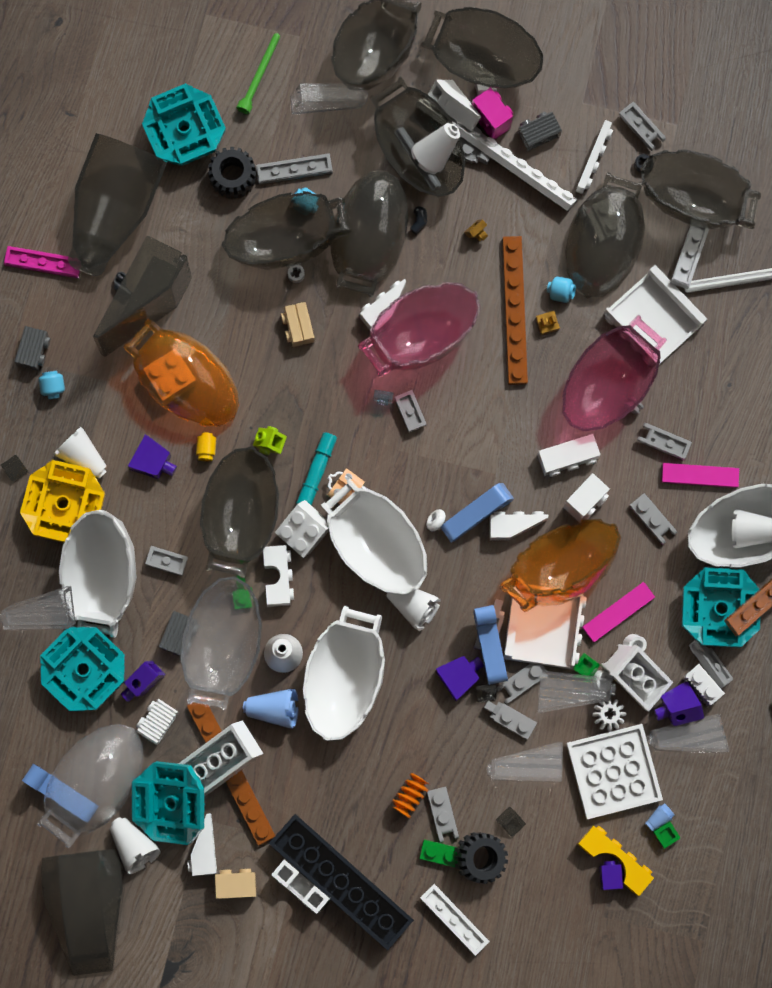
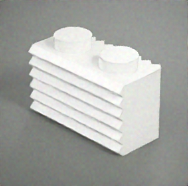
(703, 685)
(157, 721)

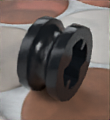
(643, 157)

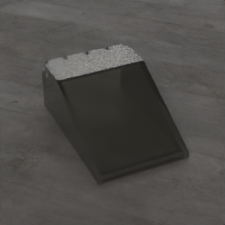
(147, 292)

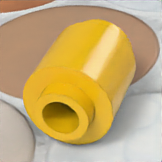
(206, 447)

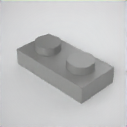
(410, 411)
(166, 560)

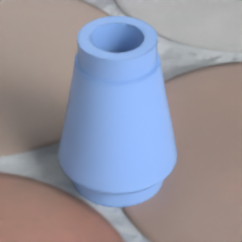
(660, 817)

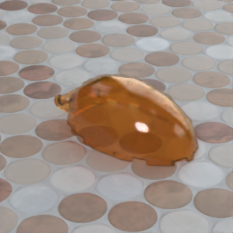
(184, 376)
(563, 564)

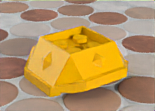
(55, 483)

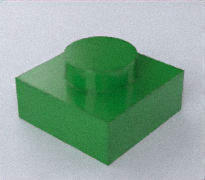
(586, 665)
(666, 835)

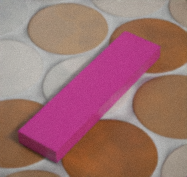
(39, 262)
(700, 475)
(618, 612)

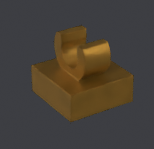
(476, 230)
(547, 322)

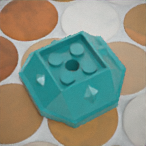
(183, 108)
(699, 605)
(62, 662)
(154, 804)

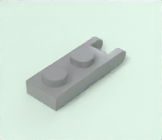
(641, 125)
(665, 442)
(652, 517)
(522, 681)
(442, 813)

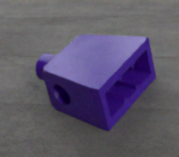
(151, 459)
(148, 674)
(459, 675)
(680, 706)

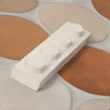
(598, 150)
(454, 919)

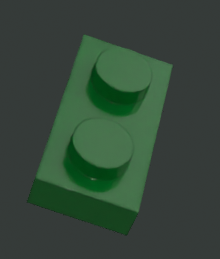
(438, 853)

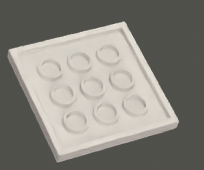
(614, 771)

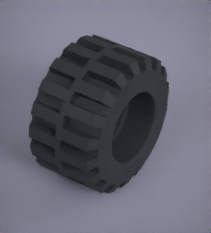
(228, 158)
(495, 861)

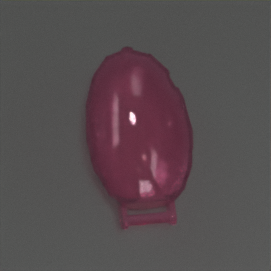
(422, 327)
(611, 376)

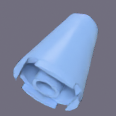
(274, 708)

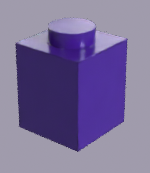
(611, 876)

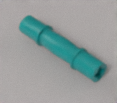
(317, 468)

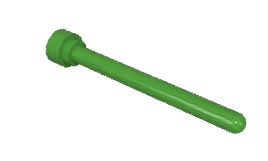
(245, 105)

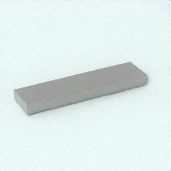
(294, 168)
(689, 256)

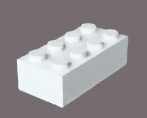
(223, 756)

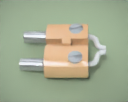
(342, 481)

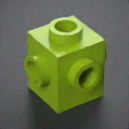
(269, 440)

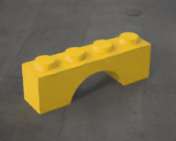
(635, 877)

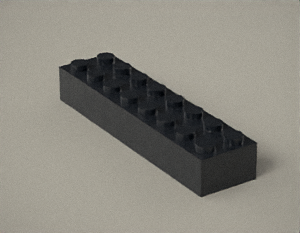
(341, 881)

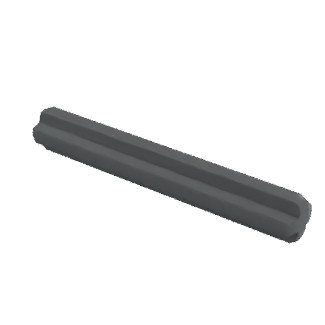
(407, 143)

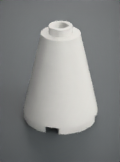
(436, 148)
(81, 452)
(750, 529)
(416, 606)
(286, 660)
(133, 846)

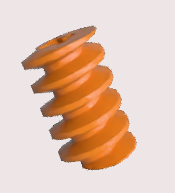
(410, 795)

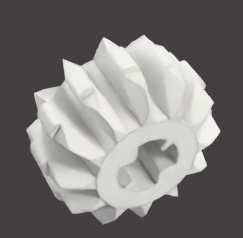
(612, 721)

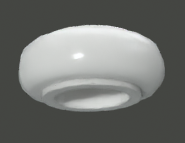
(435, 520)

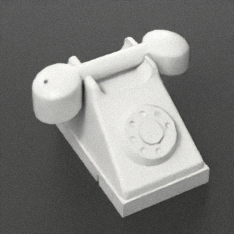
(636, 672)

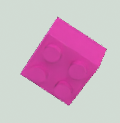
(495, 116)

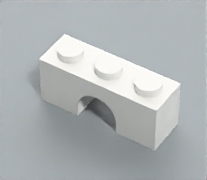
(278, 558)
(300, 886)

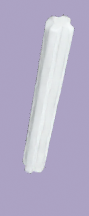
(730, 280)

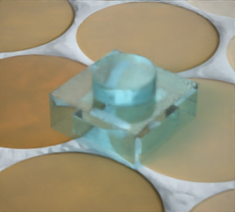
(383, 397)

